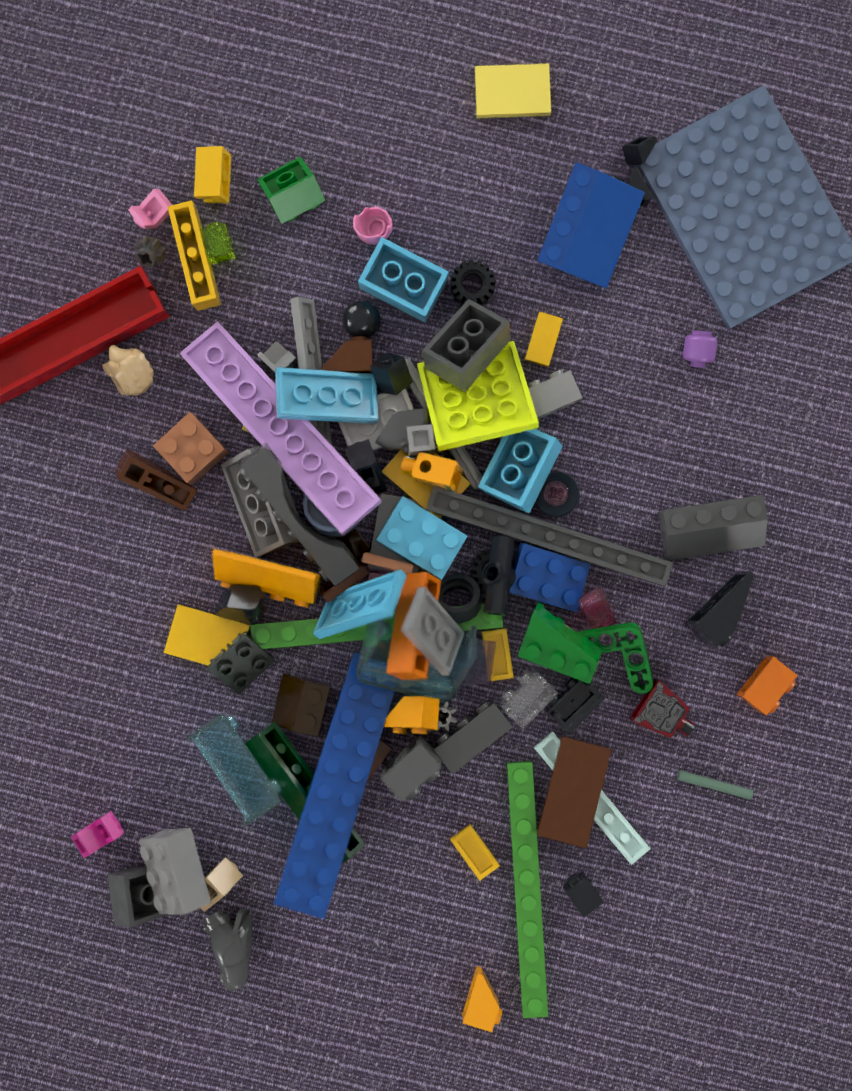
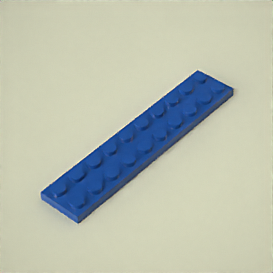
(334, 796)

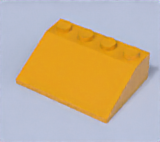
(270, 577)

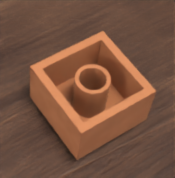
(190, 448)

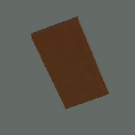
(573, 791)

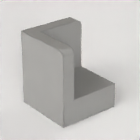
(277, 356)
(420, 440)

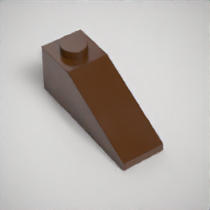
(154, 480)

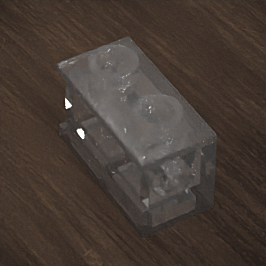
(527, 698)

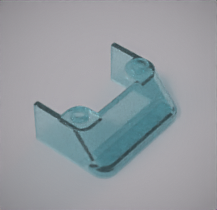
(374, 658)
(236, 767)

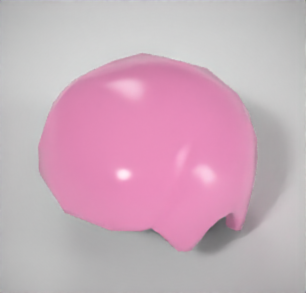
(373, 225)

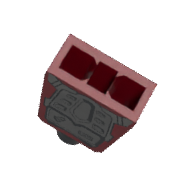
(662, 712)

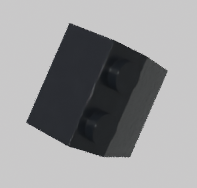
(722, 612)

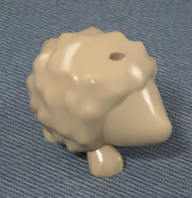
(129, 370)

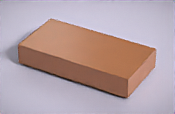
(387, 563)

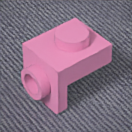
(151, 210)

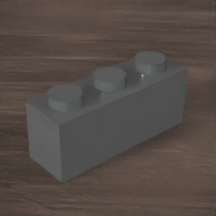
(471, 736)

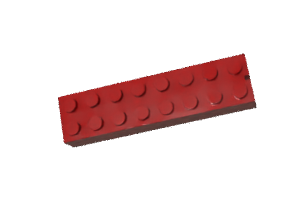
(78, 332)

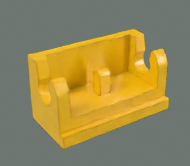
(212, 174)

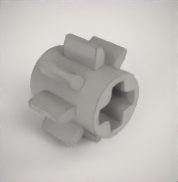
(444, 708)

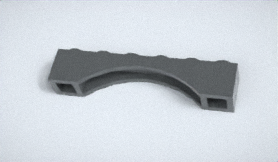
(332, 556)

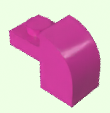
(97, 834)

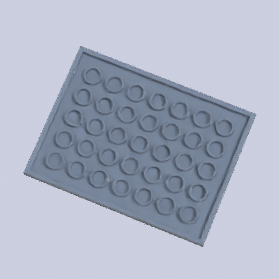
(746, 207)

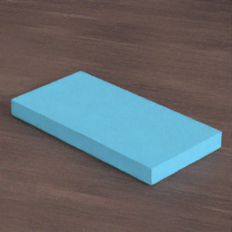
(326, 395)
(361, 605)

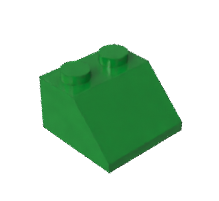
(291, 190)

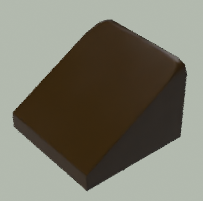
(356, 544)

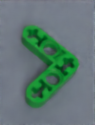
(627, 647)

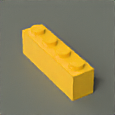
(194, 256)

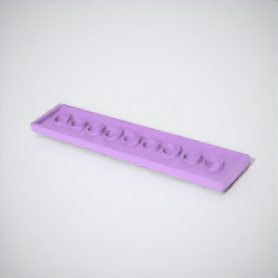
(297, 443)

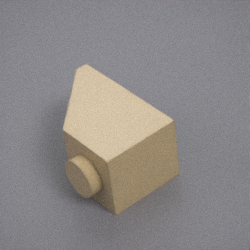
(221, 880)

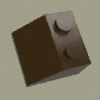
(301, 704)

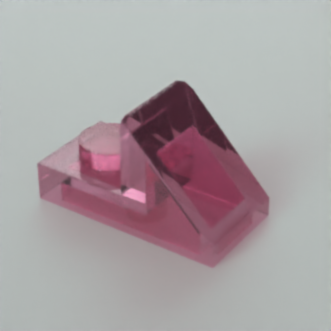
(596, 609)

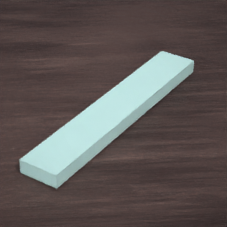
(606, 814)

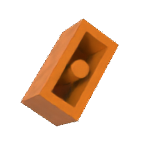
(767, 685)

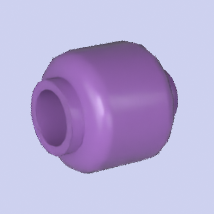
(700, 348)

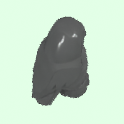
(231, 946)

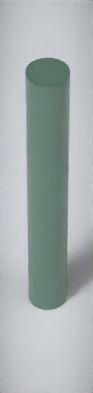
(715, 784)

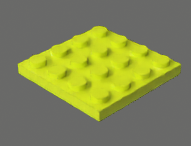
(490, 407)

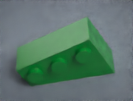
(559, 647)

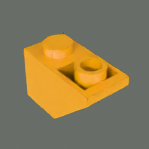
(414, 714)

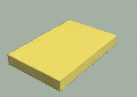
(512, 90)

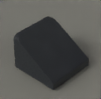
(638, 150)

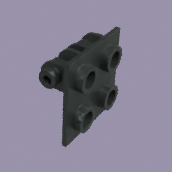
(240, 663)

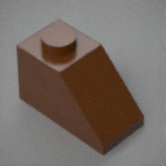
(352, 357)

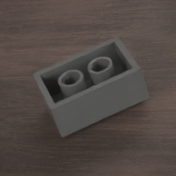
(466, 345)
(411, 769)

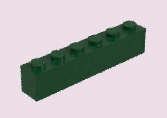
(286, 766)

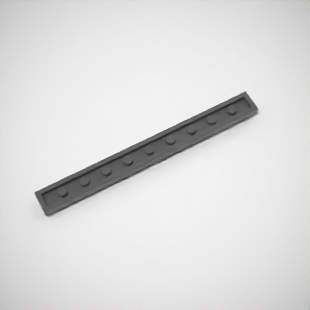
(549, 536)

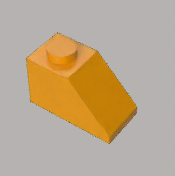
(482, 1004)

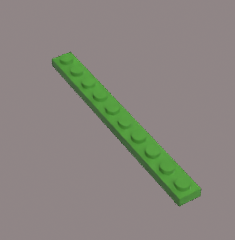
(301, 631)
(527, 889)

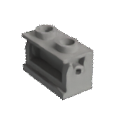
(554, 393)

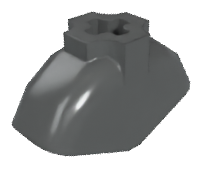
(395, 433)

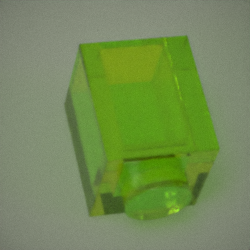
(218, 242)

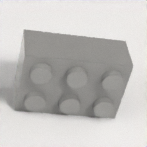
(174, 871)

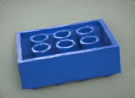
(590, 225)

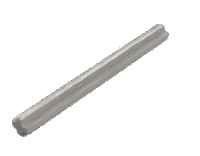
(459, 453)

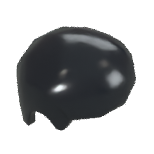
(361, 319)

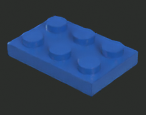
(549, 577)

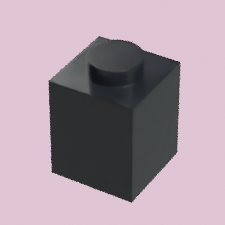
(391, 373)
(582, 893)

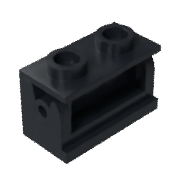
(574, 703)

